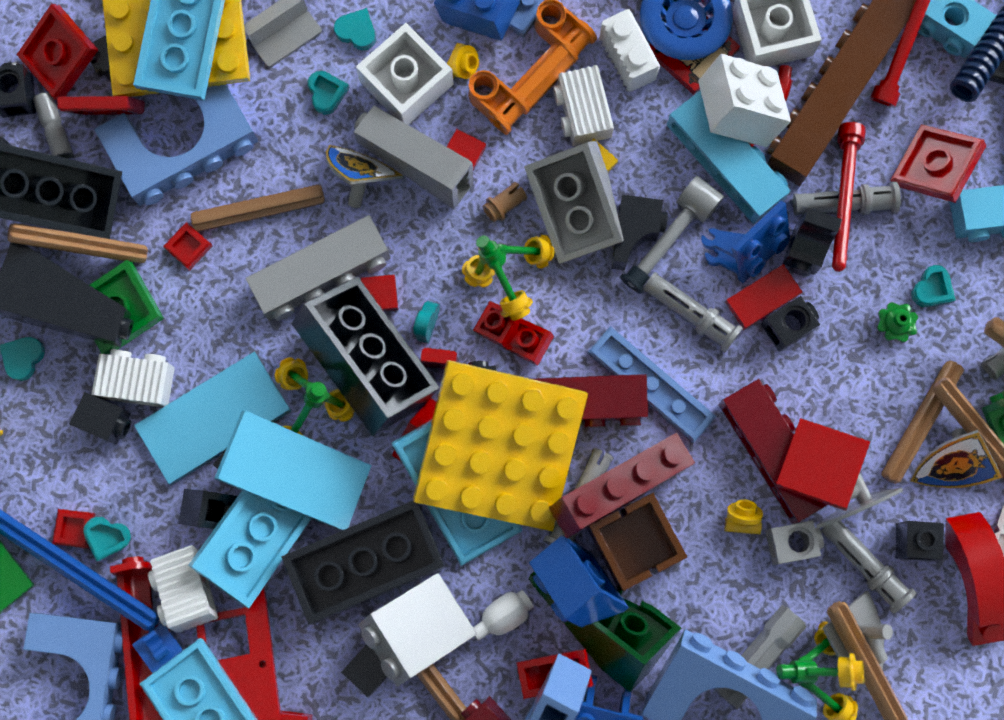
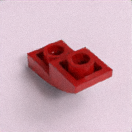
(516, 336)

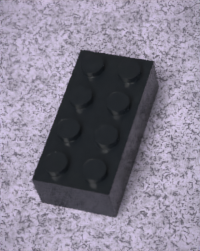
(57, 192)
(364, 355)
(363, 562)

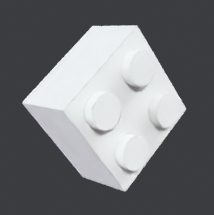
(776, 30)
(405, 74)
(744, 100)

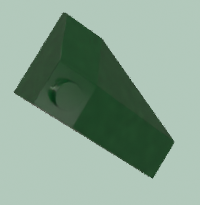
(625, 643)

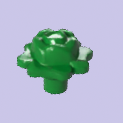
(897, 322)

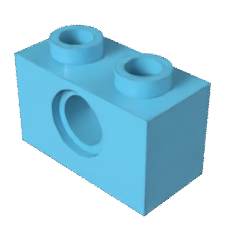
(970, 22)

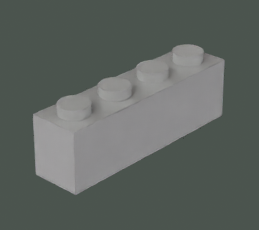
(318, 268)

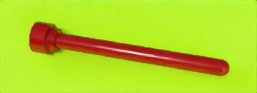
(887, 90)
(851, 138)

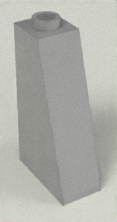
(415, 155)

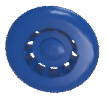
(682, 31)

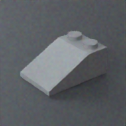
(576, 201)

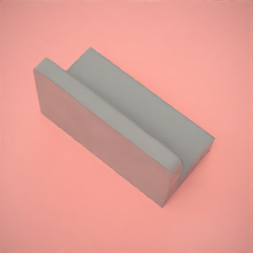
(281, 30)

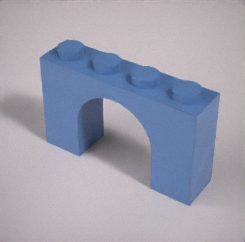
(151, 175)
(90, 643)
(701, 666)
(561, 691)

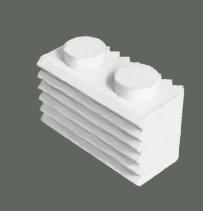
(629, 50)
(584, 105)
(133, 379)
(182, 591)

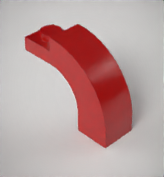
(982, 570)

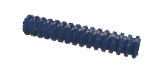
(981, 62)

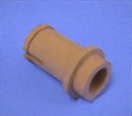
(504, 202)

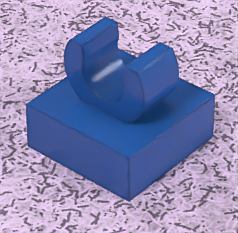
(157, 647)

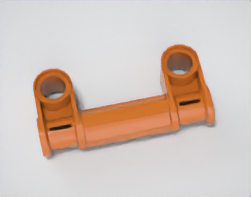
(567, 41)

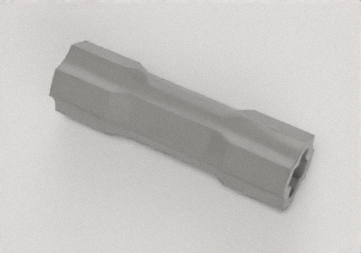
(776, 636)

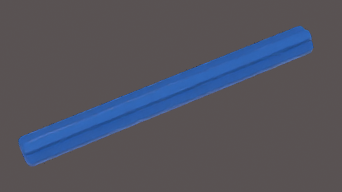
(78, 573)

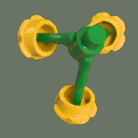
(491, 258)
(294, 375)
(806, 672)

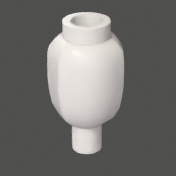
(504, 614)

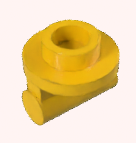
(463, 61)
(744, 517)

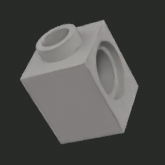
(780, 549)

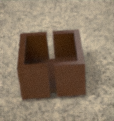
(636, 542)

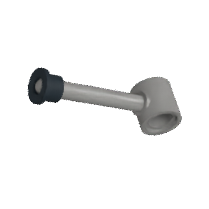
(697, 202)

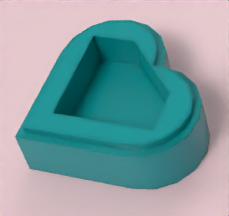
(356, 29)
(326, 91)
(933, 288)
(426, 321)
(21, 356)
(104, 537)

